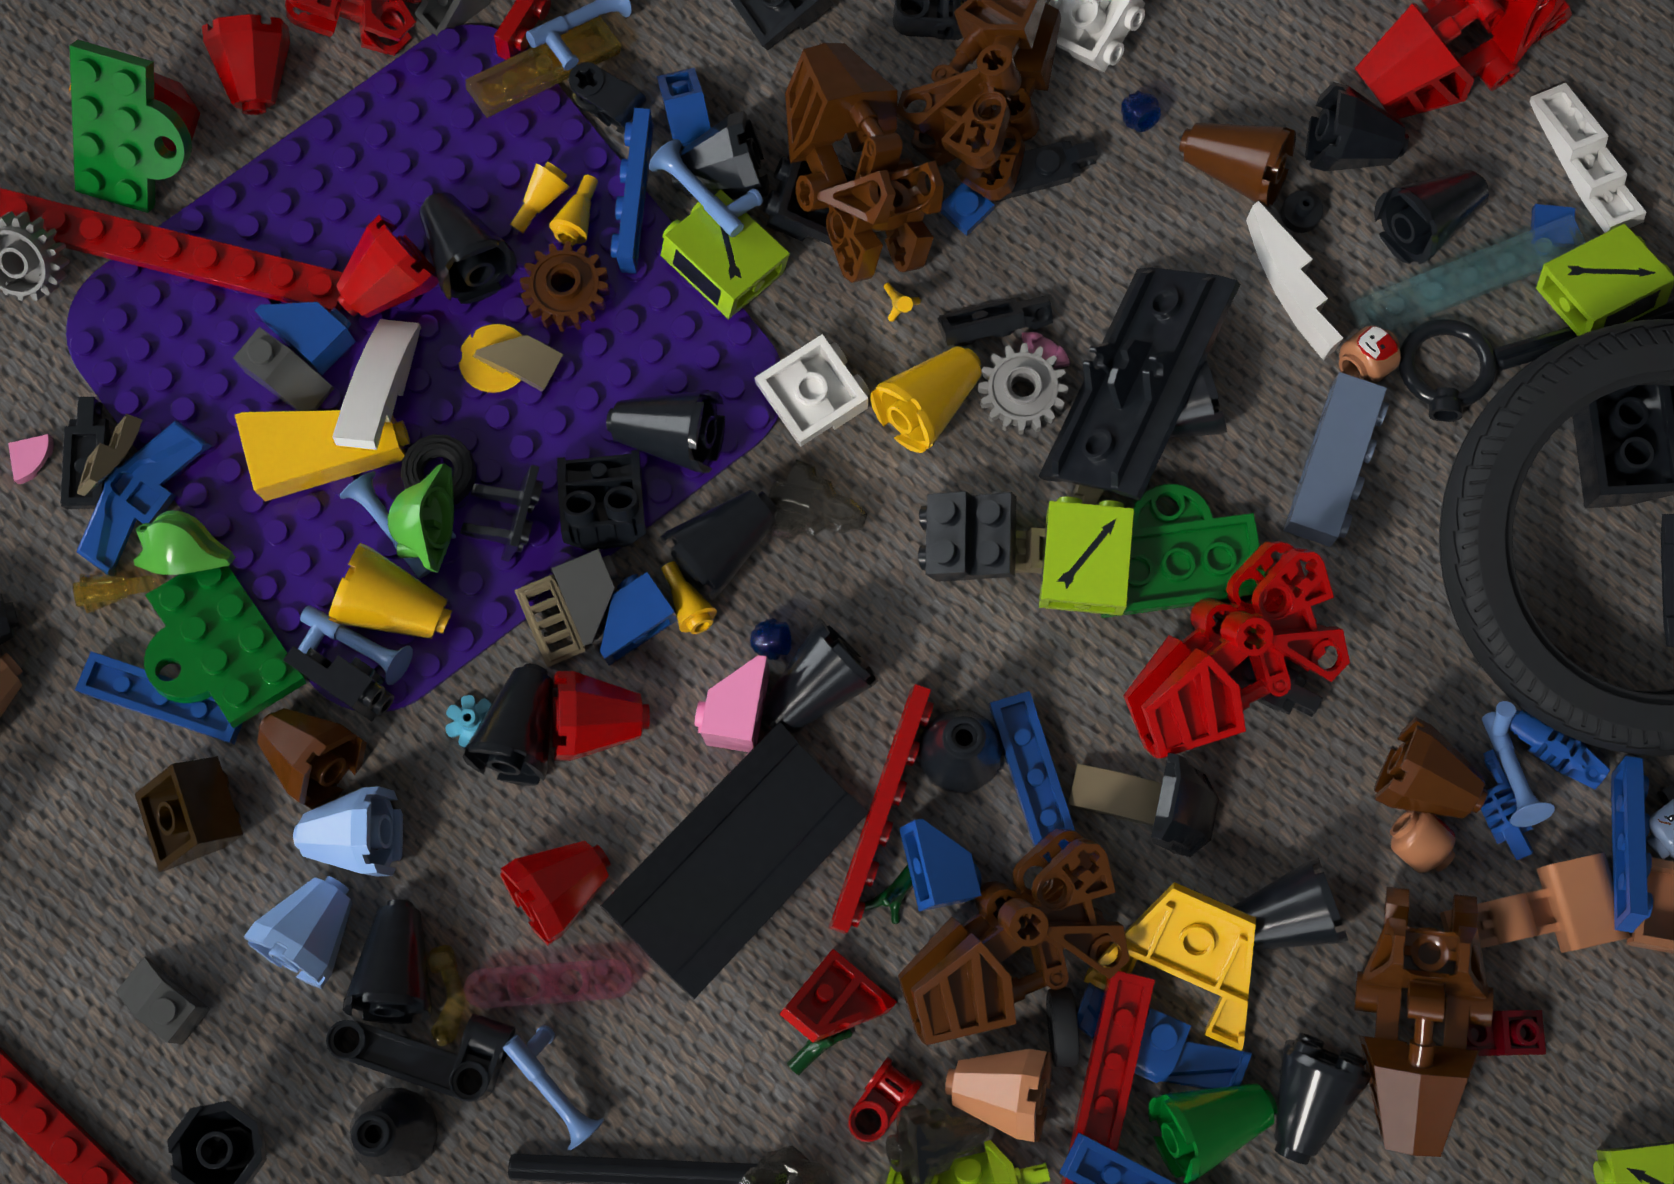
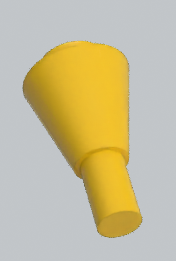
(544, 187)
(573, 219)
(691, 608)

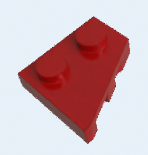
(835, 1000)

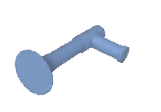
(553, 29)
(669, 159)
(364, 493)
(392, 661)
(1529, 808)
(525, 1058)

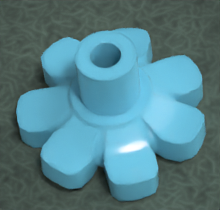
(462, 725)

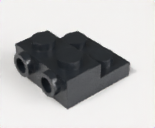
(777, 18)
(784, 207)
(968, 536)
(351, 682)

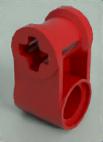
(883, 1099)

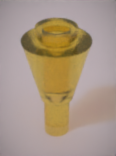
(102, 590)

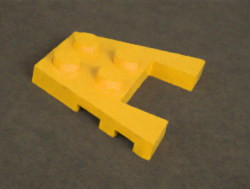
(1200, 944)

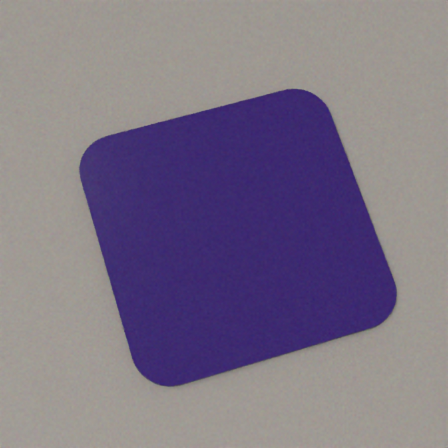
(411, 131)

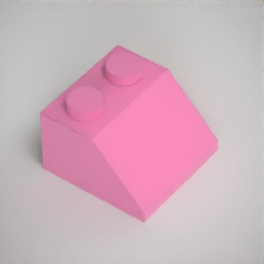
(735, 708)

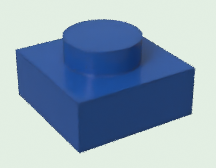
(966, 208)

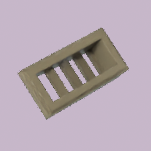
(538, 587)

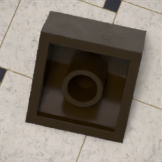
(188, 812)

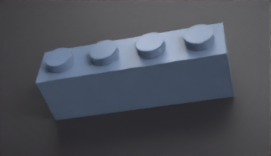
(1335, 460)

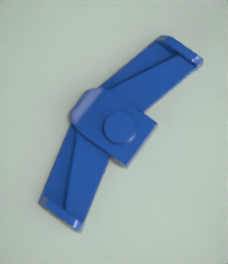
(137, 493)
(1166, 1054)

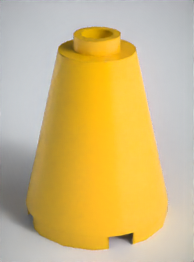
(926, 396)
(387, 598)

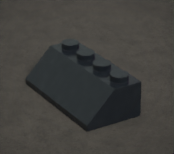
(1626, 446)

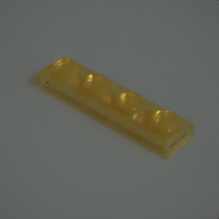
(539, 68)

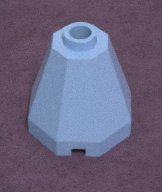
(351, 829)
(305, 930)

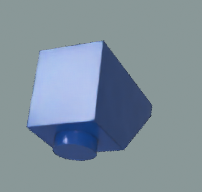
(684, 105)
(310, 331)
(634, 617)
(938, 867)

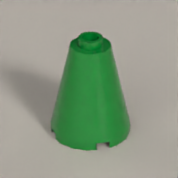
(1208, 1125)

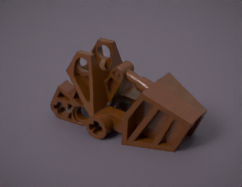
(1014, 57)
(839, 95)
(957, 977)
(1421, 1083)

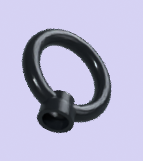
(1447, 403)

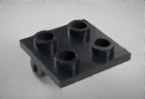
(520, 528)

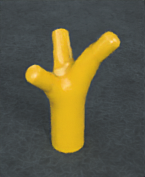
(899, 302)

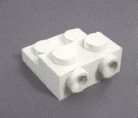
(1097, 28)
(813, 390)

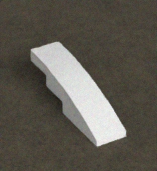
(1584, 156)
(1285, 268)
(376, 383)

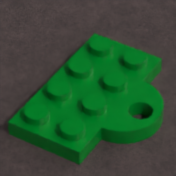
(121, 127)
(1185, 554)
(219, 644)

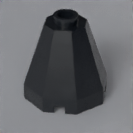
(1356, 128)
(726, 158)
(217, 1145)

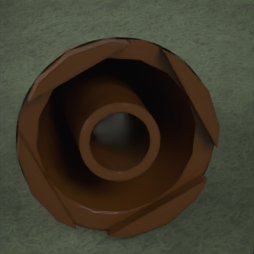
(1241, 156)

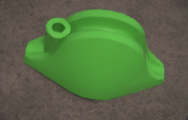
(424, 518)
(179, 545)

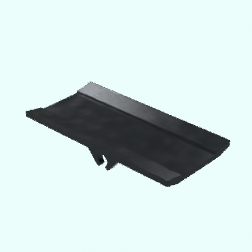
(1140, 380)
(734, 861)

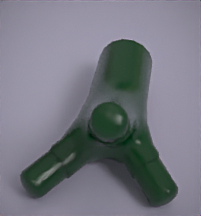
(893, 895)
(812, 1051)

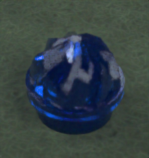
(1140, 111)
(771, 639)

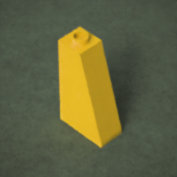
(297, 450)

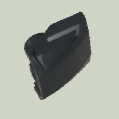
(601, 501)
(1184, 808)

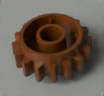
(562, 267)

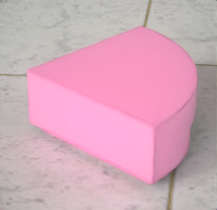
(1050, 348)
(29, 456)

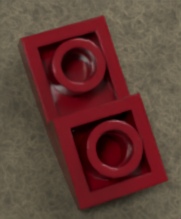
(1509, 1034)

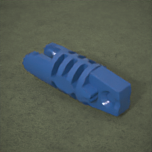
(1558, 750)
(1500, 807)

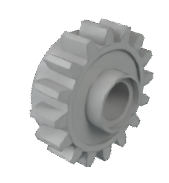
(29, 257)
(1022, 368)

